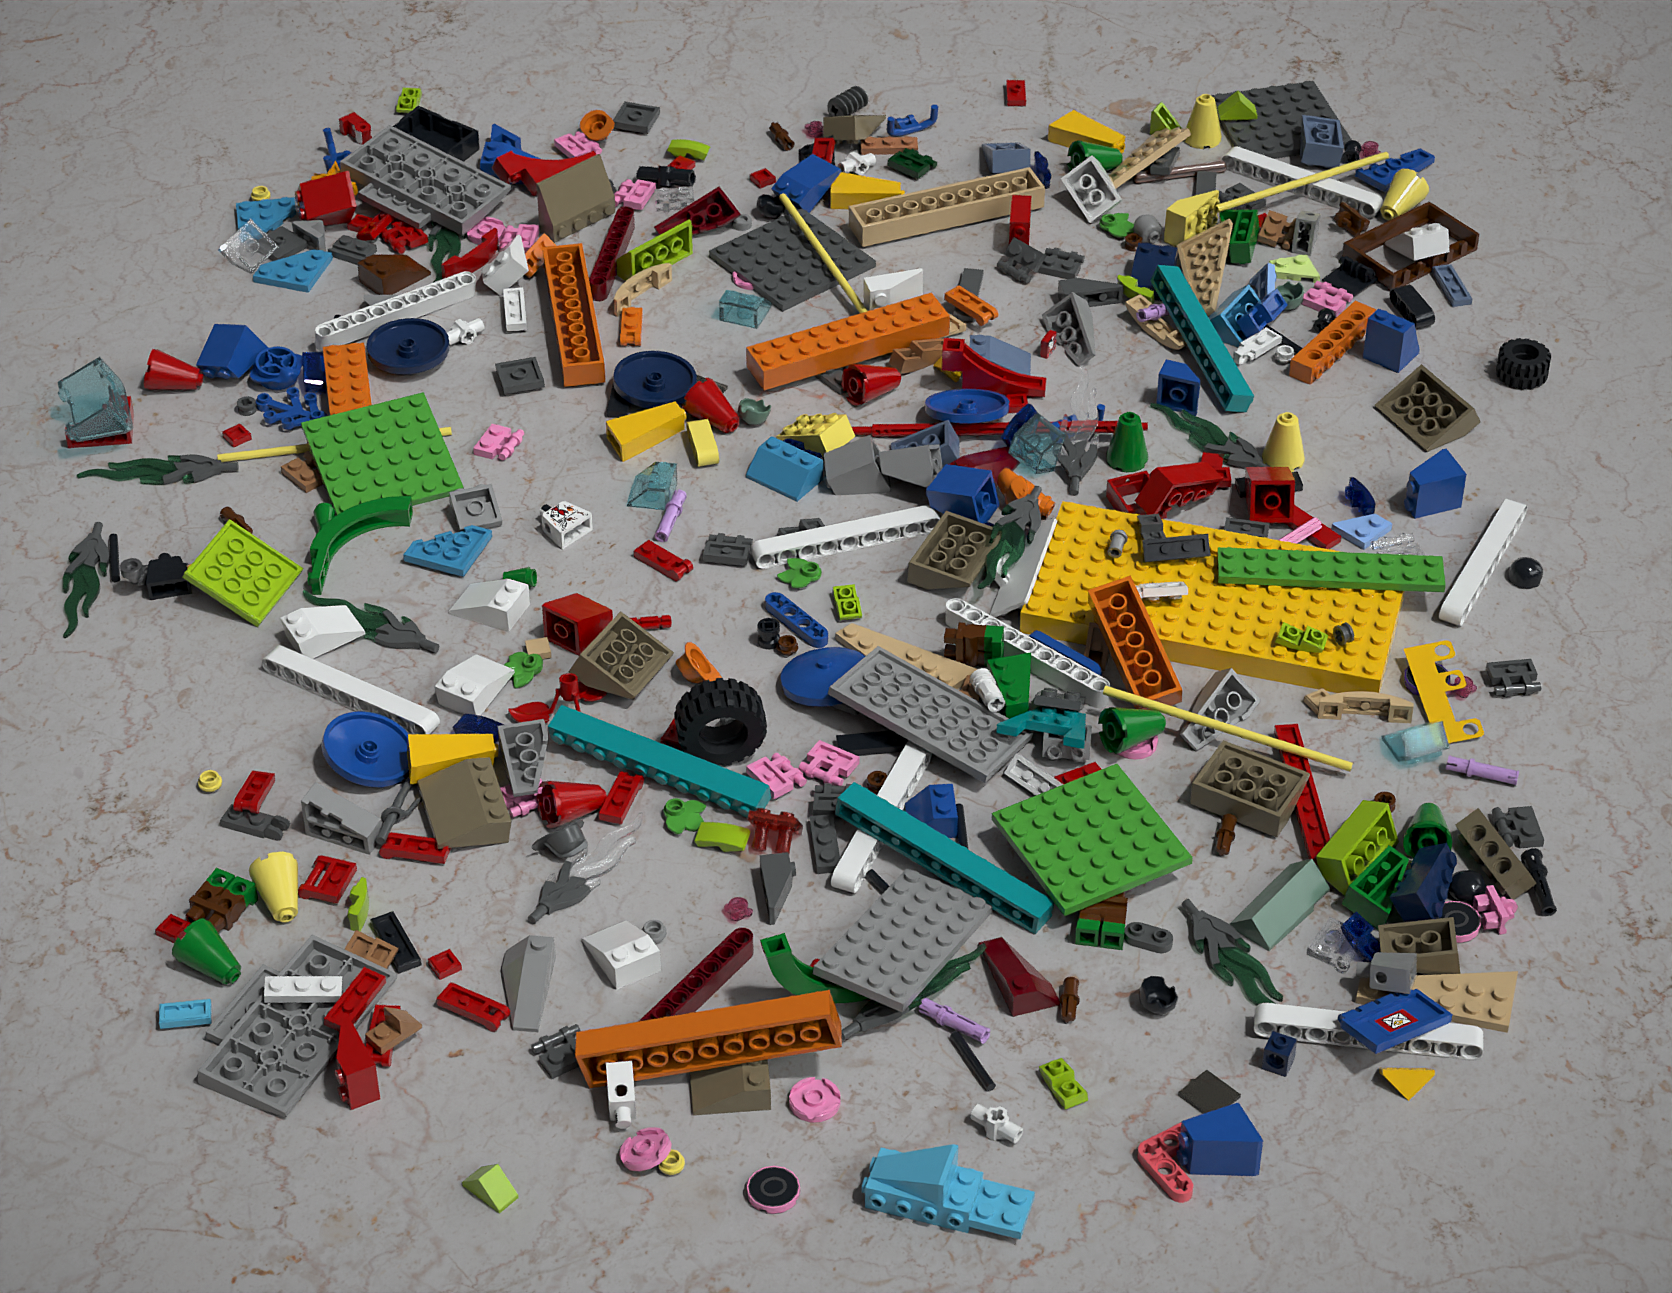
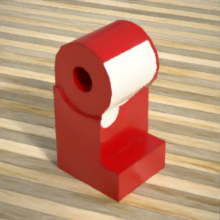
(356, 127)

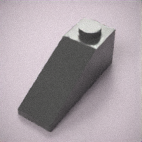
(1094, 292)
(776, 879)

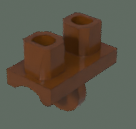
(1351, 219)

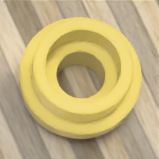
(260, 193)
(209, 781)
(673, 1163)

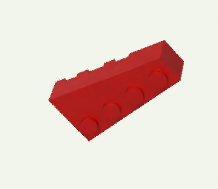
(1177, 486)

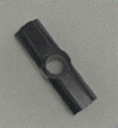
(667, 176)

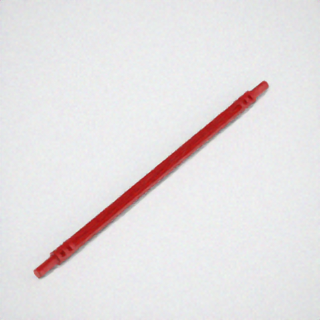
(994, 428)

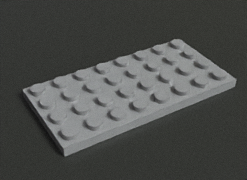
(928, 713)
(903, 940)

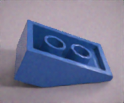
(495, 149)
(806, 182)

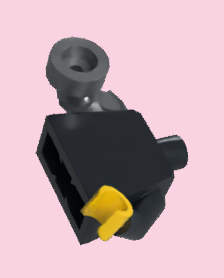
(161, 575)

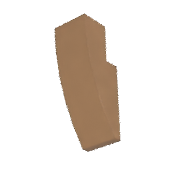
(918, 356)

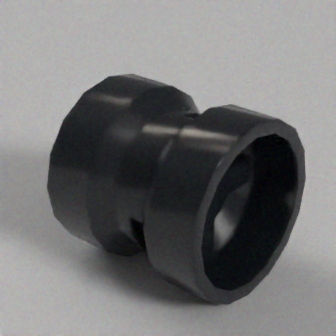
(768, 633)

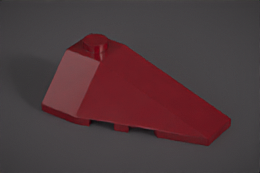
(705, 213)
(991, 460)
(1017, 979)

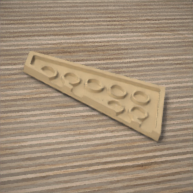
(1148, 152)
(1204, 262)
(940, 667)
(1471, 997)

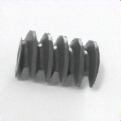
(848, 102)

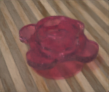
(815, 129)
(1370, 148)
(1464, 692)
(738, 909)

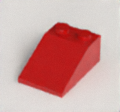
(355, 1068)

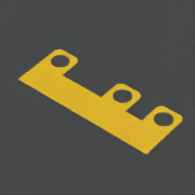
(1433, 686)

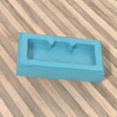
(185, 1013)

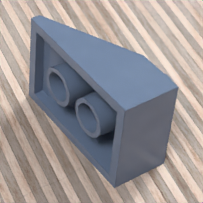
(1321, 141)
(1006, 156)
(1001, 353)
(938, 434)

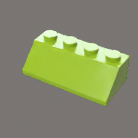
(663, 249)
(1357, 844)

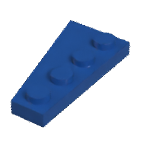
(1382, 175)

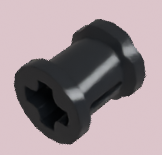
(1350, 150)
(1321, 319)

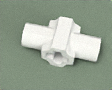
(857, 163)
(465, 331)
(996, 1123)

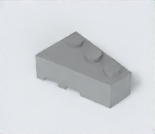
(339, 820)

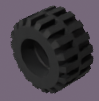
(1523, 363)

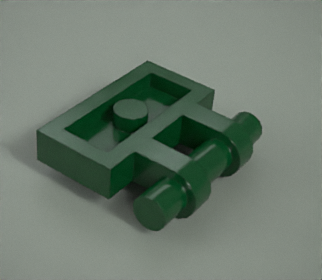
(912, 163)

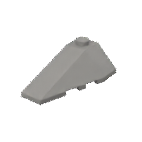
(1074, 327)

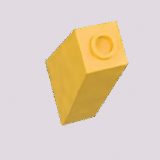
(1078, 127)
(858, 189)
(644, 429)
(438, 751)

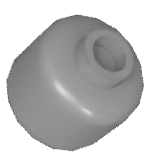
(1147, 228)

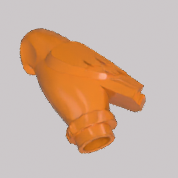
(1017, 487)

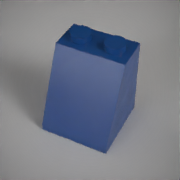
(1390, 341)
(229, 351)
(1435, 486)
(964, 492)
(1220, 1143)

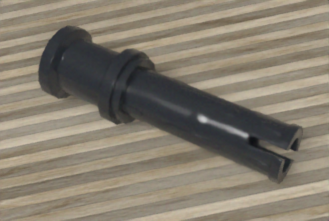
(1539, 874)

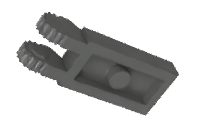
(258, 825)

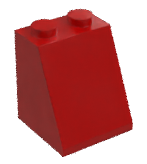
(327, 199)
(1270, 494)
(574, 621)

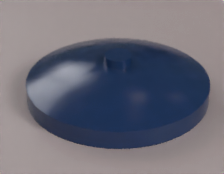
(408, 346)
(653, 378)

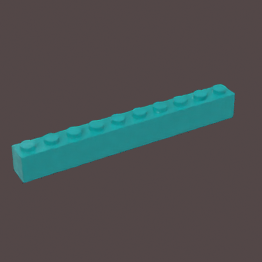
(1202, 339)
(658, 761)
(944, 857)

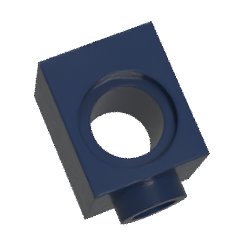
(1279, 1054)

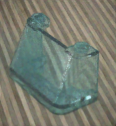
(96, 402)

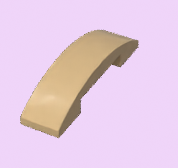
(639, 283)
(1157, 329)
(1366, 703)

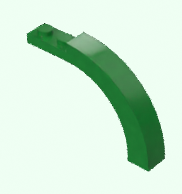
(350, 524)
(799, 977)

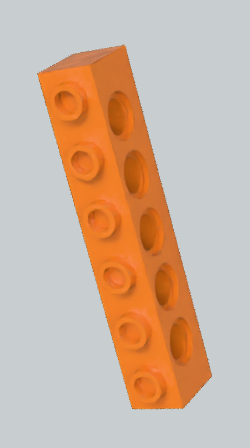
(1331, 343)

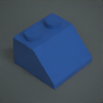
(1178, 387)
(936, 808)

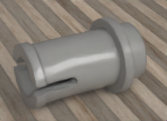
(1118, 539)

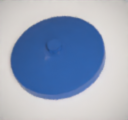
(967, 406)
(811, 674)
(366, 749)

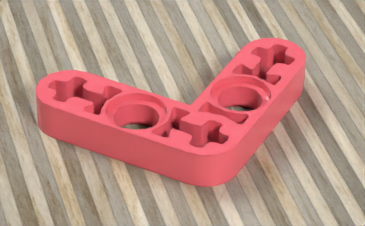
(1163, 1159)

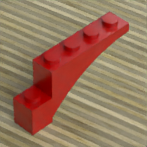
(514, 167)
(985, 375)

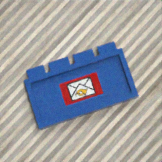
(1393, 1019)

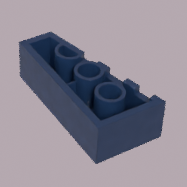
(1425, 884)

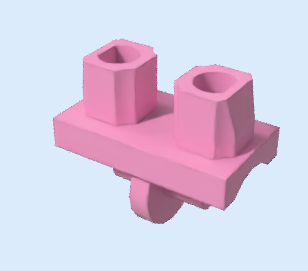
(1498, 909)

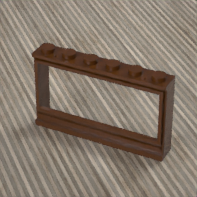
(1357, 247)

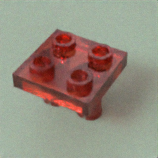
(784, 823)

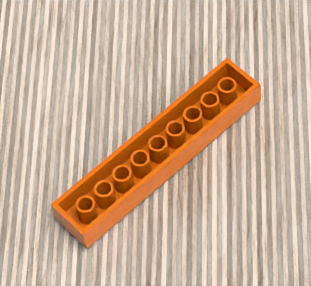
(573, 315)
(846, 341)
(712, 1038)

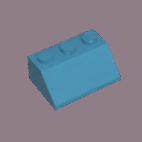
(1227, 314)
(785, 469)

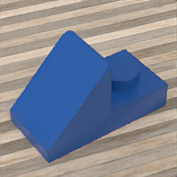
(502, 135)

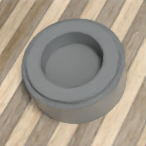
(742, 223)

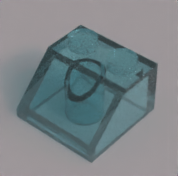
(743, 309)
(1037, 445)
(654, 486)
(1417, 741)

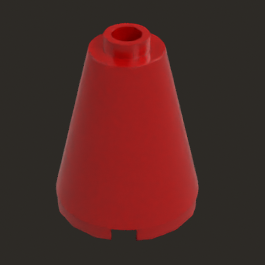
(170, 373)
(868, 382)
(708, 402)
(568, 801)

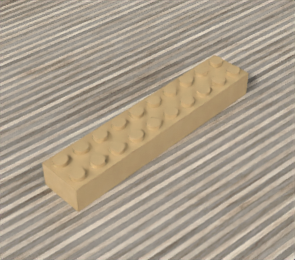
(943, 206)

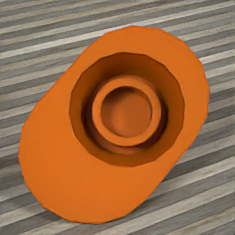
(597, 125)
(695, 665)

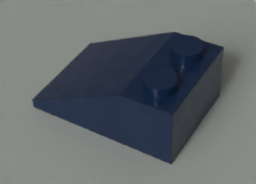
(1146, 261)

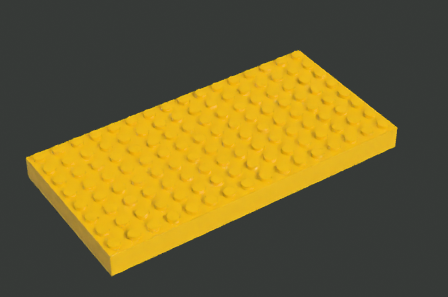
(1216, 622)

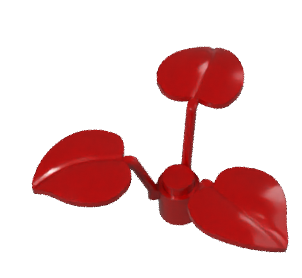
(569, 690)

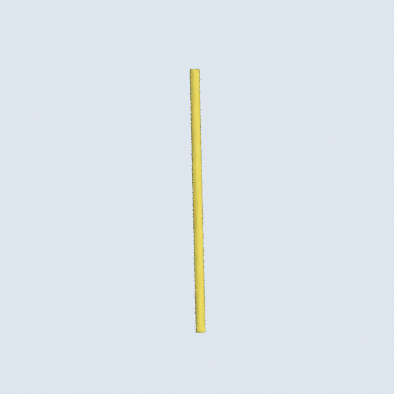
(1301, 182)
(823, 254)
(286, 450)
(1227, 728)

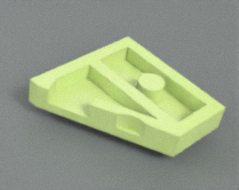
(1295, 268)

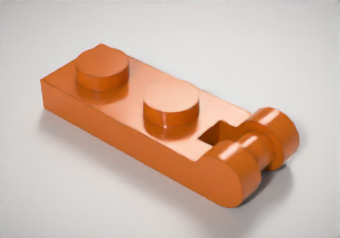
(534, 254)
(971, 305)
(631, 326)

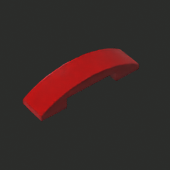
(475, 258)

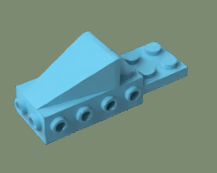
(937, 1191)

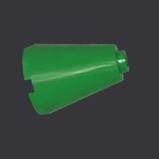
(1107, 156)
(1128, 444)
(1128, 727)
(1426, 829)
(207, 952)

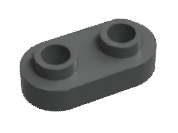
(1148, 937)

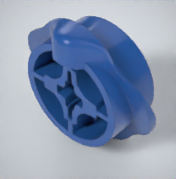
(276, 368)

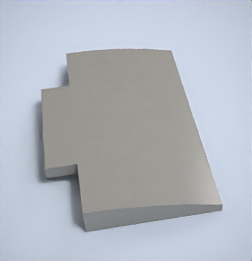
(422, 182)
(279, 1049)

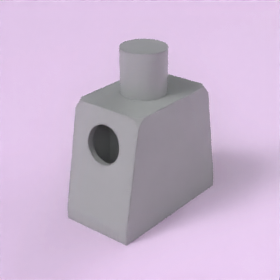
(1306, 228)
(1390, 971)

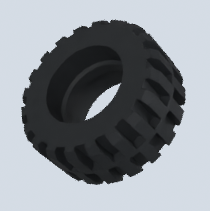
(716, 701)

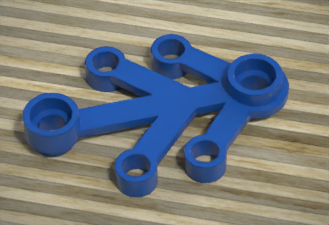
(265, 403)

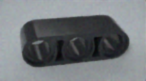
(1412, 306)

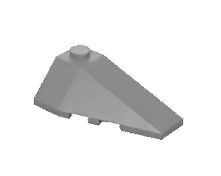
(1222, 699)
(523, 754)
(527, 978)

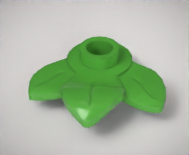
(1117, 224)
(800, 572)
(525, 667)
(683, 815)

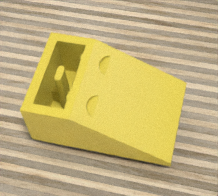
(1190, 217)
(819, 432)

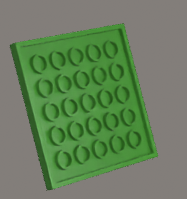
(382, 453)
(1091, 839)

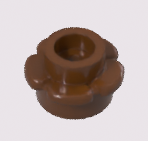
(787, 645)

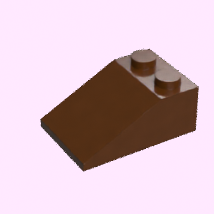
(390, 273)

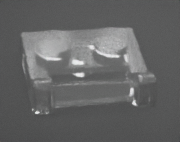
(1328, 943)

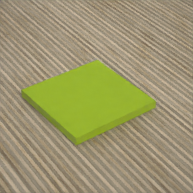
(243, 573)

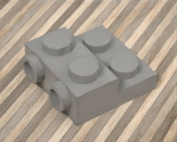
(475, 507)
(1055, 750)

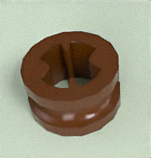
(1132, 241)
(873, 777)
(1386, 797)

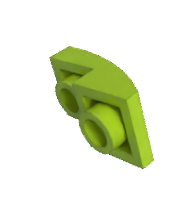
(409, 100)
(682, 146)
(1131, 288)
(847, 602)
(1309, 640)
(724, 835)
(359, 909)
(1062, 1083)

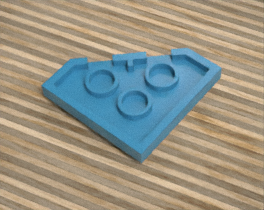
(266, 213)
(294, 272)
(450, 551)

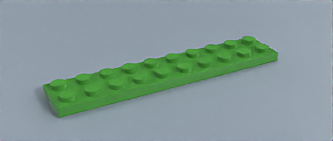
(1330, 569)

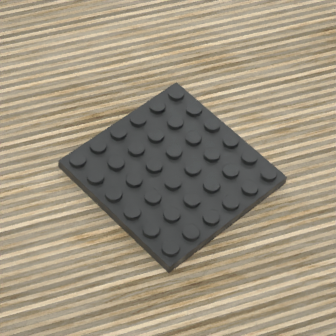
(1279, 113)
(785, 264)

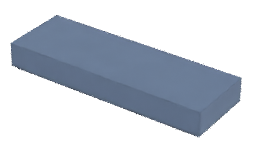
(1452, 285)

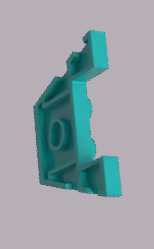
(1049, 720)

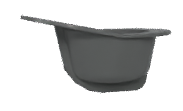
(564, 842)

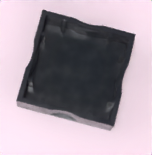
(440, 132)

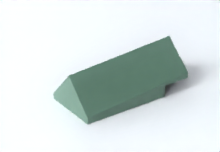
(1282, 904)

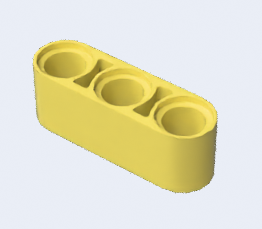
(702, 442)

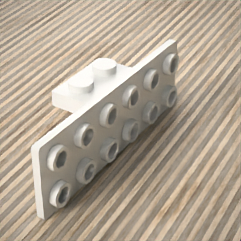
(1021, 577)

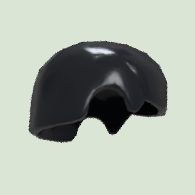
(770, 206)
(1525, 572)
(1466, 885)
(1157, 996)

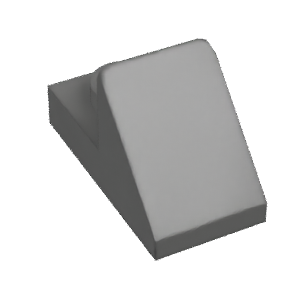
(312, 232)

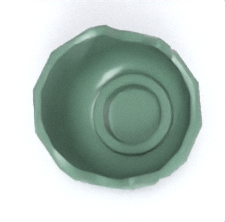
(1292, 294)
(753, 411)

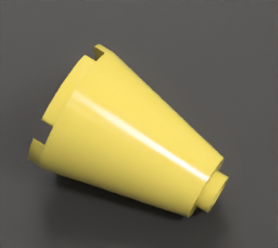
(1204, 123)
(1404, 193)
(1284, 443)
(277, 884)

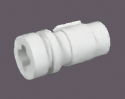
(986, 688)

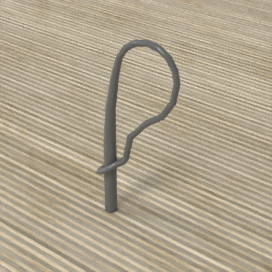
(395, 813)

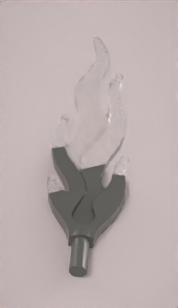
(1081, 430)
(584, 872)

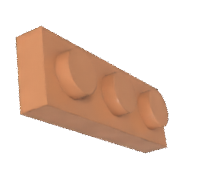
(887, 145)

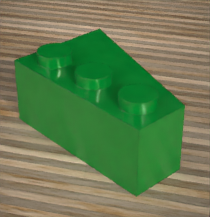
(1243, 234)
(1013, 681)
(1374, 886)

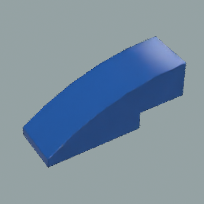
(1262, 313)

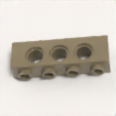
(1517, 878)

